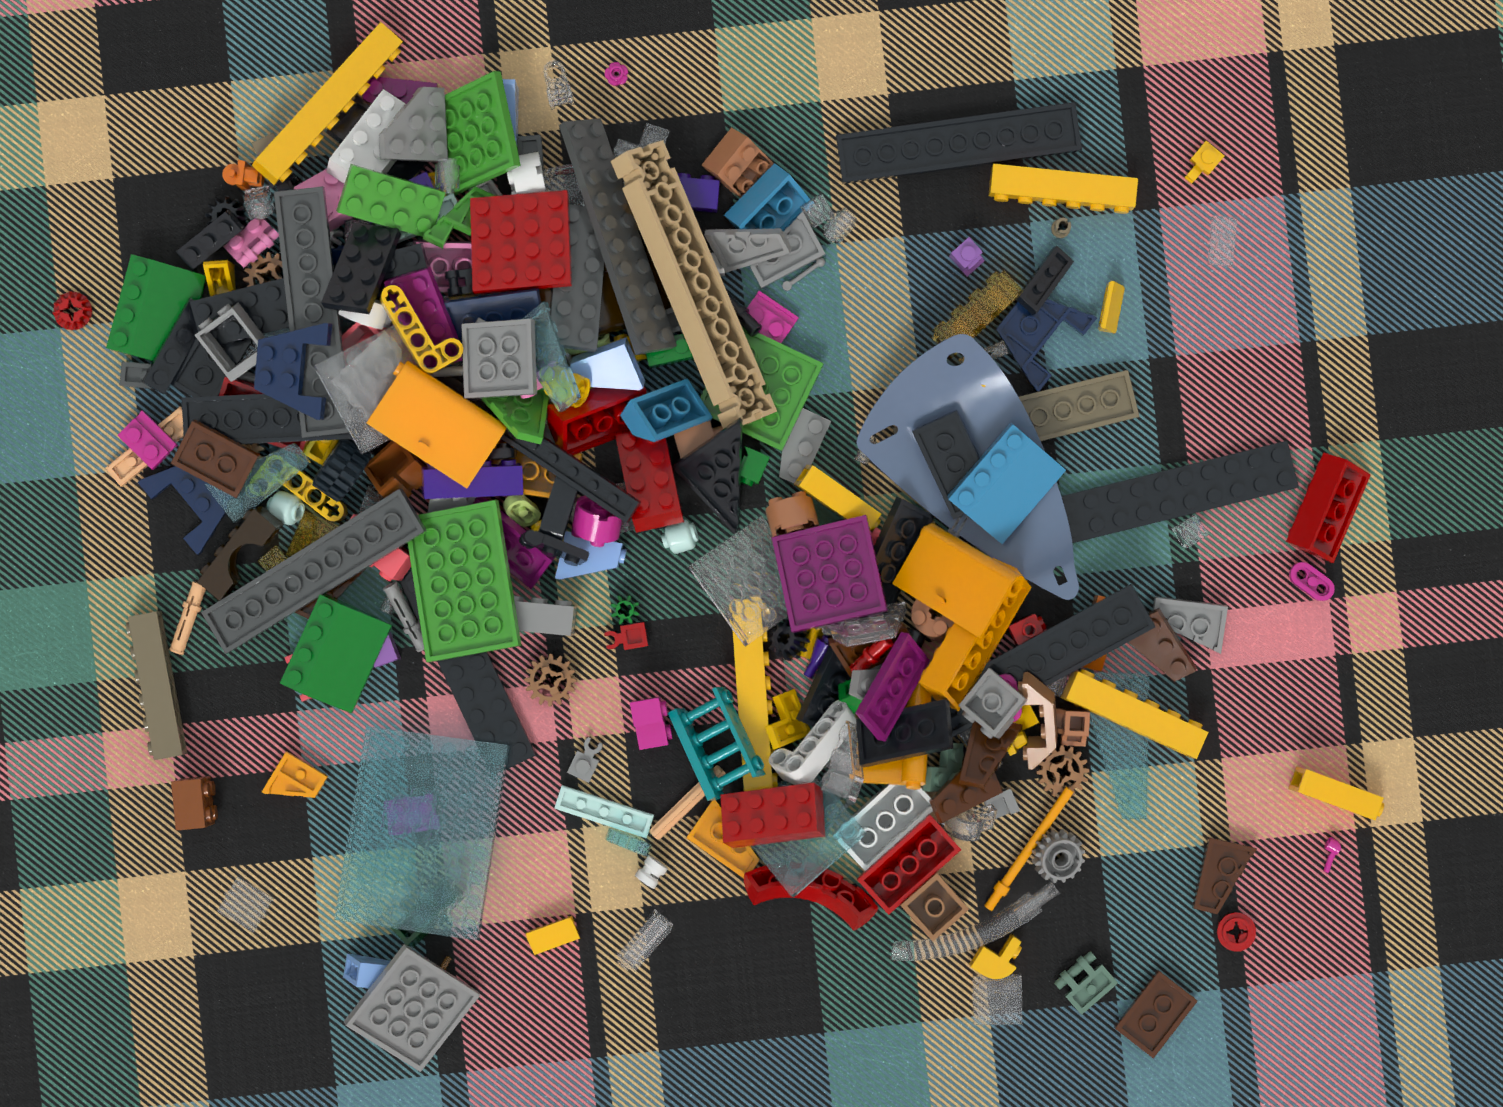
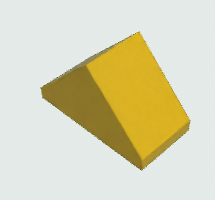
(219, 276)

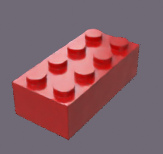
(651, 480)
(772, 815)

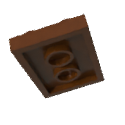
(215, 458)
(1155, 1014)

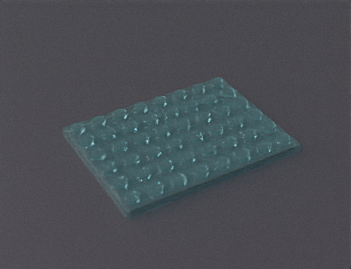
(422, 833)

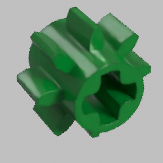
(618, 607)

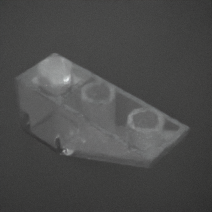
(845, 773)

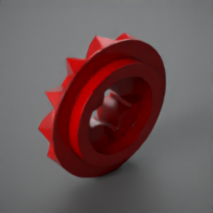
(80, 318)
(1244, 939)

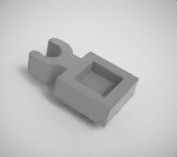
(584, 763)

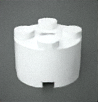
(528, 176)

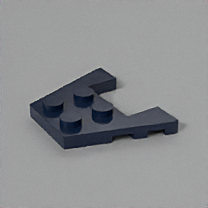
(1027, 333)
(282, 364)
(196, 496)

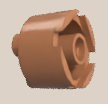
(791, 514)
(927, 624)

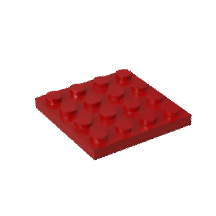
(520, 242)

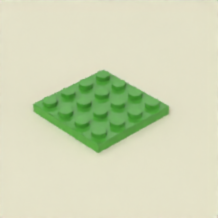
(480, 131)
(788, 380)

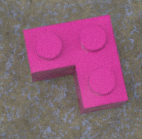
(650, 722)

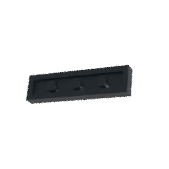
(172, 351)

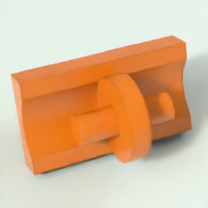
(243, 175)

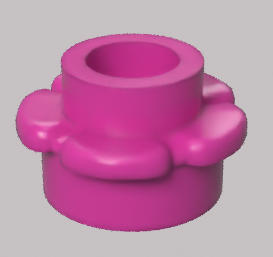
(616, 80)

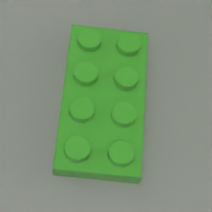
(390, 200)

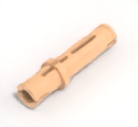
(187, 619)

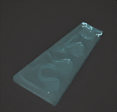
(550, 360)
(265, 478)

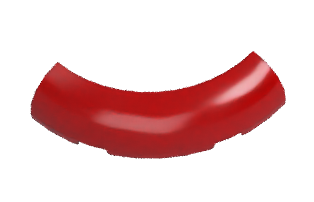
(827, 889)

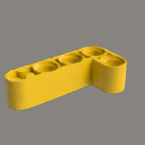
(416, 327)
(304, 493)

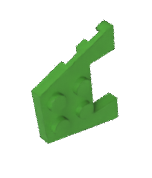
(458, 218)

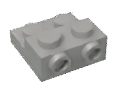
(992, 704)

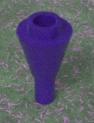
(818, 653)

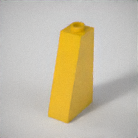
(835, 496)
(1336, 793)

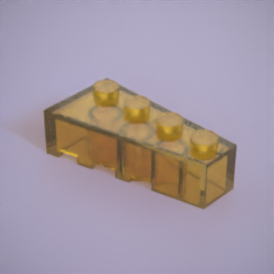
(980, 310)

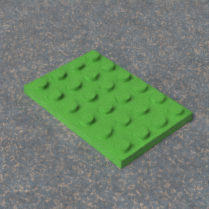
(463, 582)

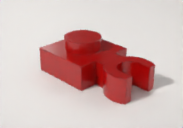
(631, 636)

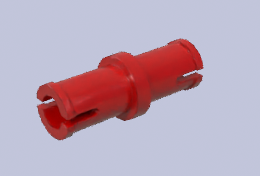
(871, 655)

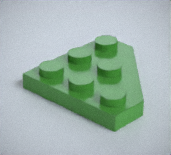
(522, 417)

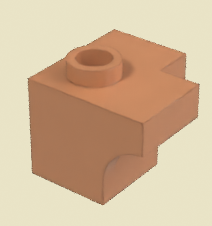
(1073, 726)

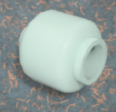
(286, 507)
(680, 537)

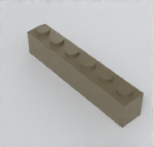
(157, 685)

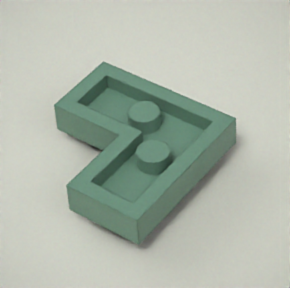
(949, 766)

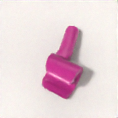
(1334, 848)

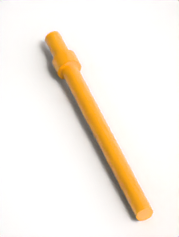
(1002, 887)

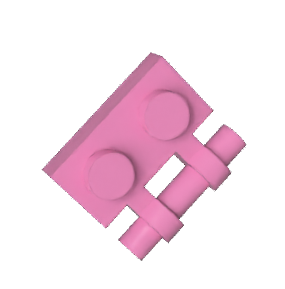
(251, 241)

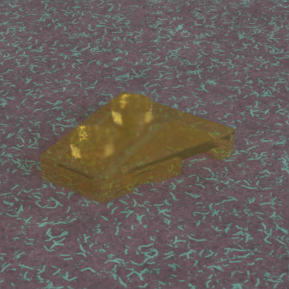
(308, 531)

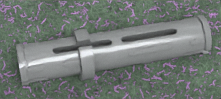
(411, 624)

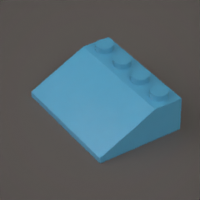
(1006, 483)

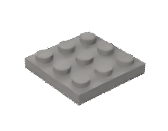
(499, 358)

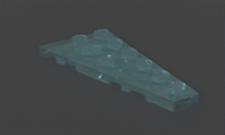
(1124, 750)

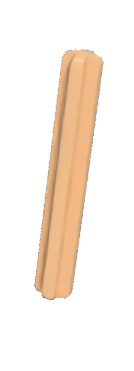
(680, 809)

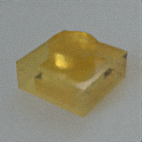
(272, 558)

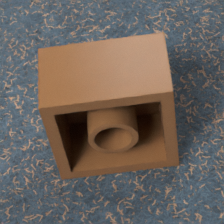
(934, 906)

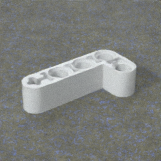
(815, 749)

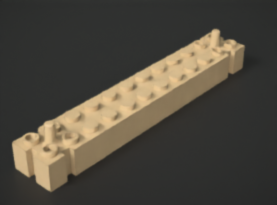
(693, 284)

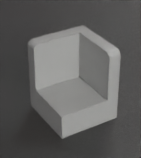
(1004, 803)

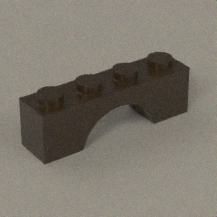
(222, 574)

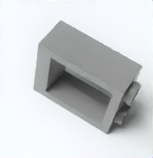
(216, 351)

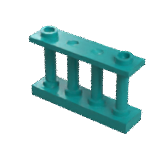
(693, 742)

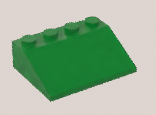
(150, 305)
(336, 653)

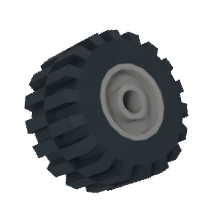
(341, 469)

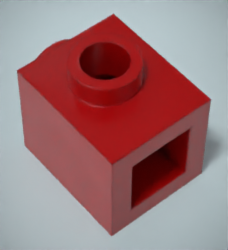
(1026, 628)

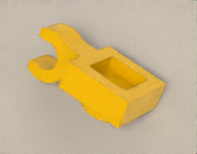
(1204, 161)

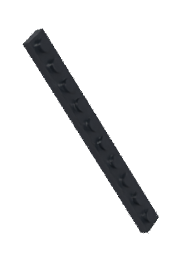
(564, 465)

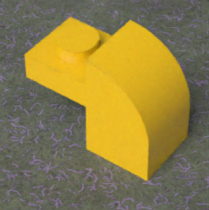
(997, 965)

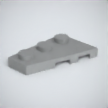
(804, 250)

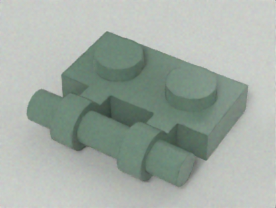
(1090, 988)

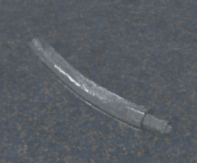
(978, 935)

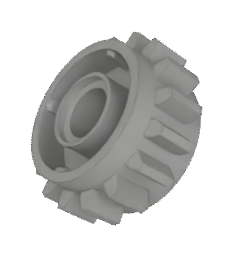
(1047, 850)

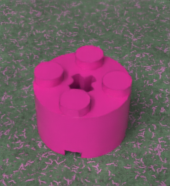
(594, 523)

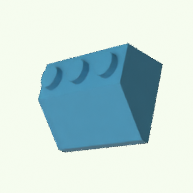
(769, 203)
(665, 411)

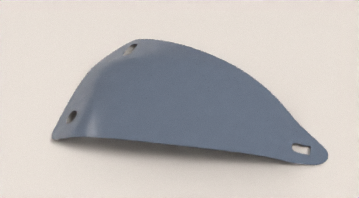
(934, 389)

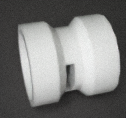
(651, 872)

